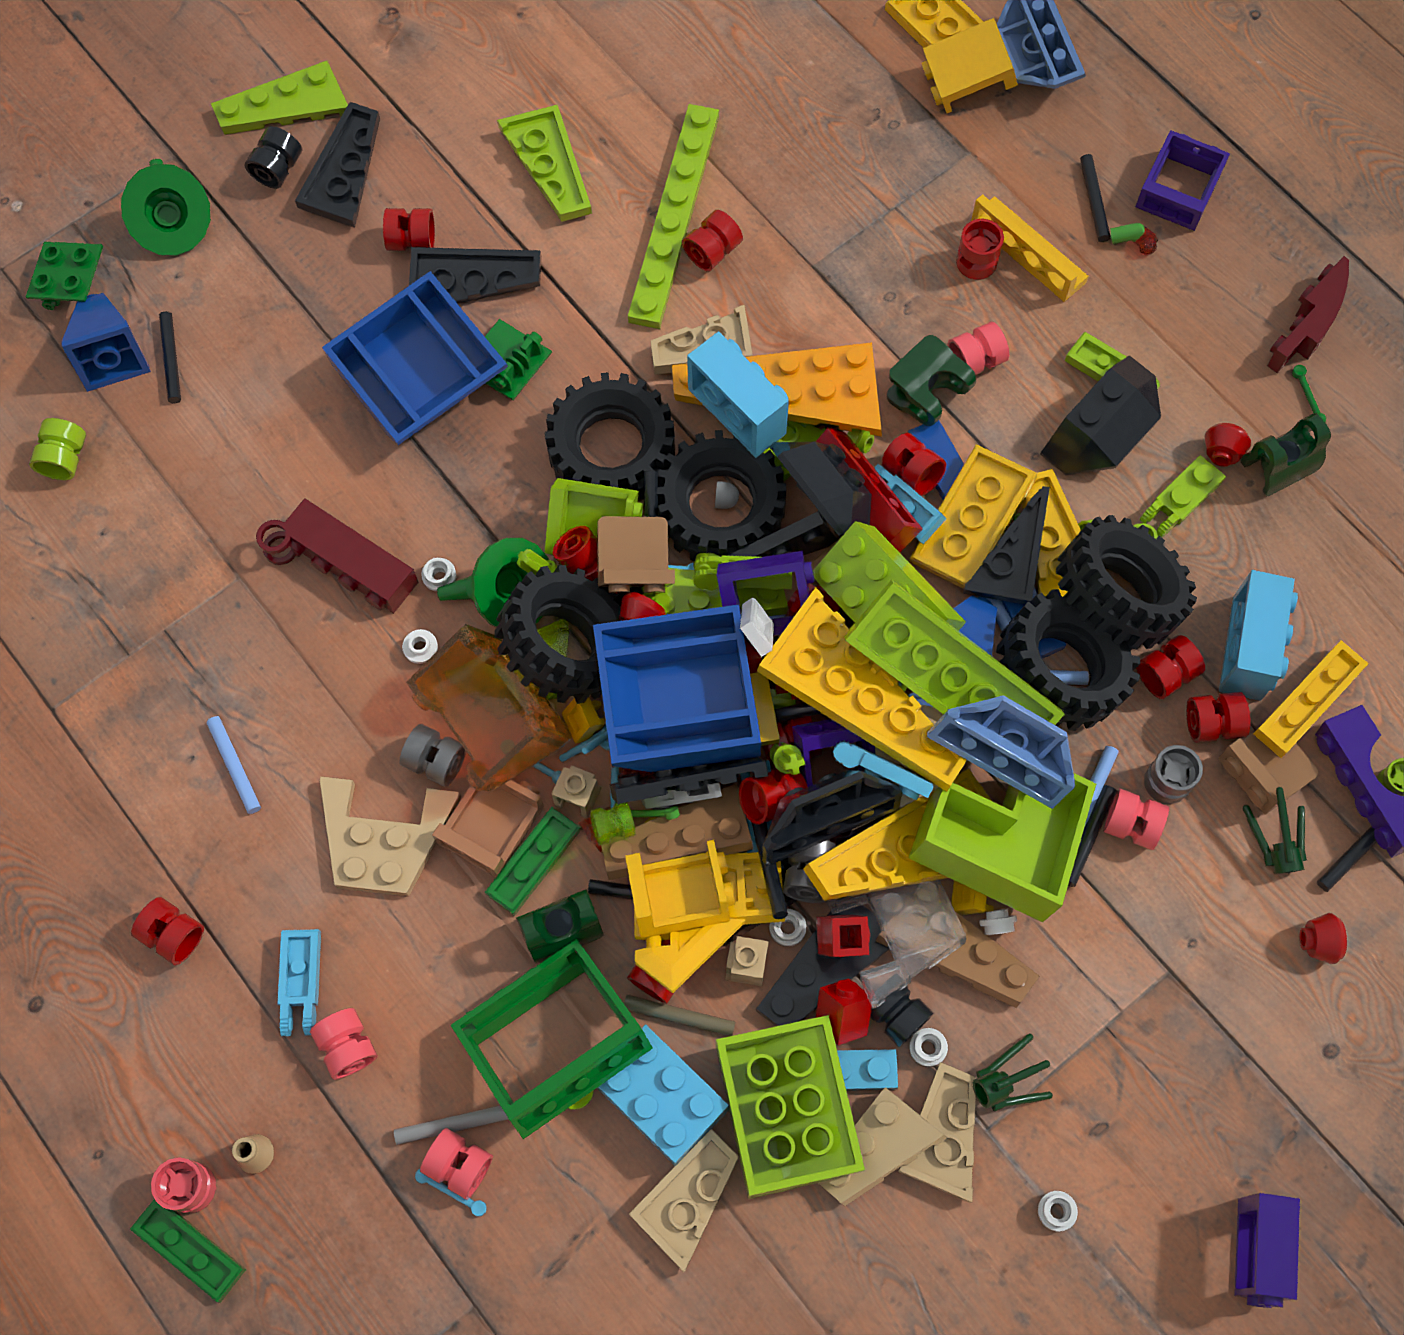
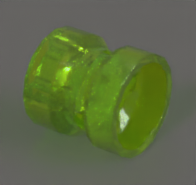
(612, 823)

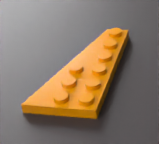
(821, 385)

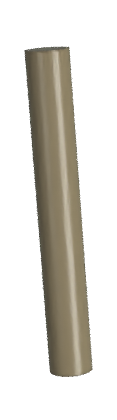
(679, 1015)

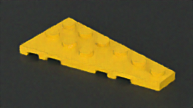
(854, 691)
(879, 854)

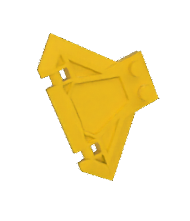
(693, 947)

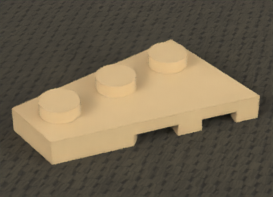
(675, 346)
(952, 1111)
(888, 1138)
(686, 1197)

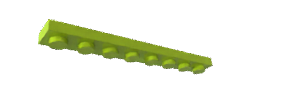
(673, 217)

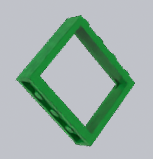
(580, 1075)

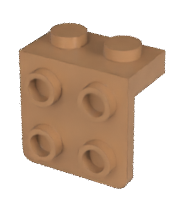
(633, 554)
(1262, 771)

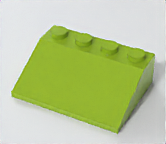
(788, 1106)

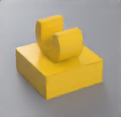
(583, 719)
(968, 901)

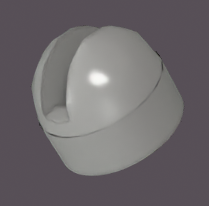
(726, 495)

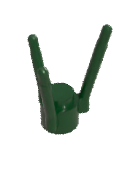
(1287, 855)
(994, 1087)

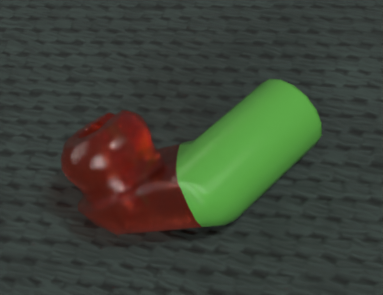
(1138, 234)

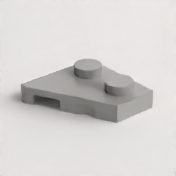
(707, 791)

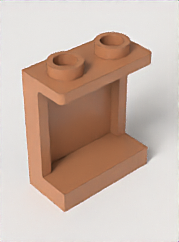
(490, 824)

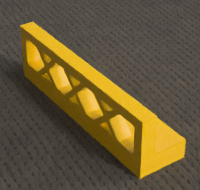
(1032, 249)

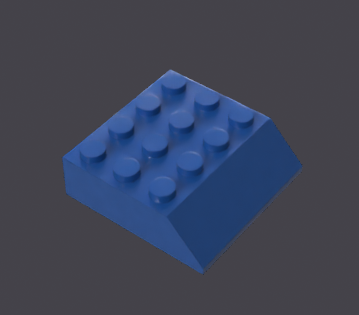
(413, 358)
(677, 690)

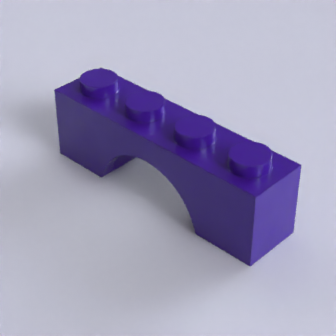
(1349, 744)

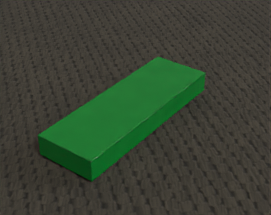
(532, 861)
(188, 1250)

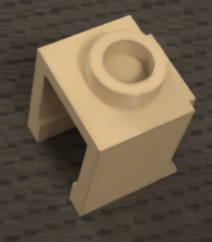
(576, 788)
(746, 961)

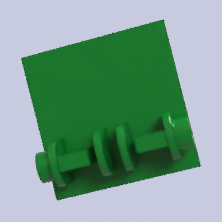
(64, 272)
(520, 352)

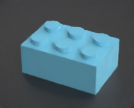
(738, 393)
(1258, 635)
(665, 1100)

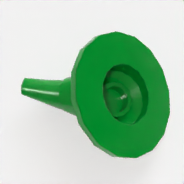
(165, 209)
(492, 578)

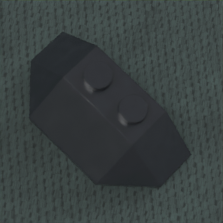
(1106, 421)
(827, 482)
(827, 810)

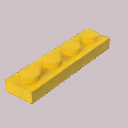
(1310, 699)

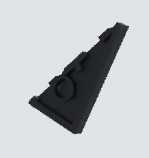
(1012, 565)

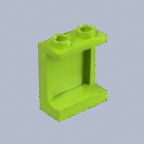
(583, 505)

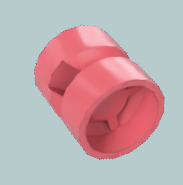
(982, 349)
(1123, 815)
(342, 1041)
(444, 1157)
(183, 1185)

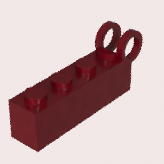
(342, 552)

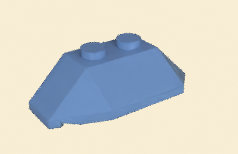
(1039, 44)
(1011, 746)

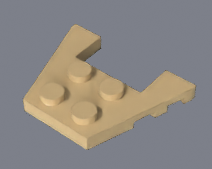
(380, 853)

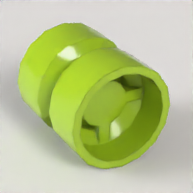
(57, 449)

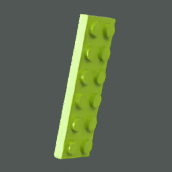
(936, 657)

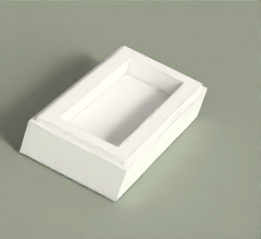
(757, 626)

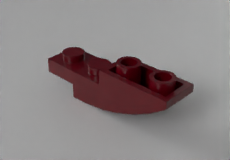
(1314, 316)

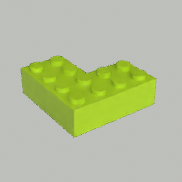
(863, 566)
(1006, 851)

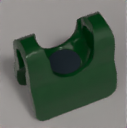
(920, 371)
(1291, 454)
(559, 924)

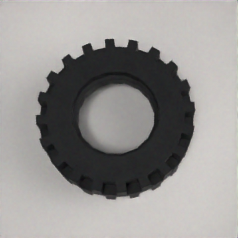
(609, 401)
(719, 458)
(1140, 561)
(567, 598)
(1107, 662)

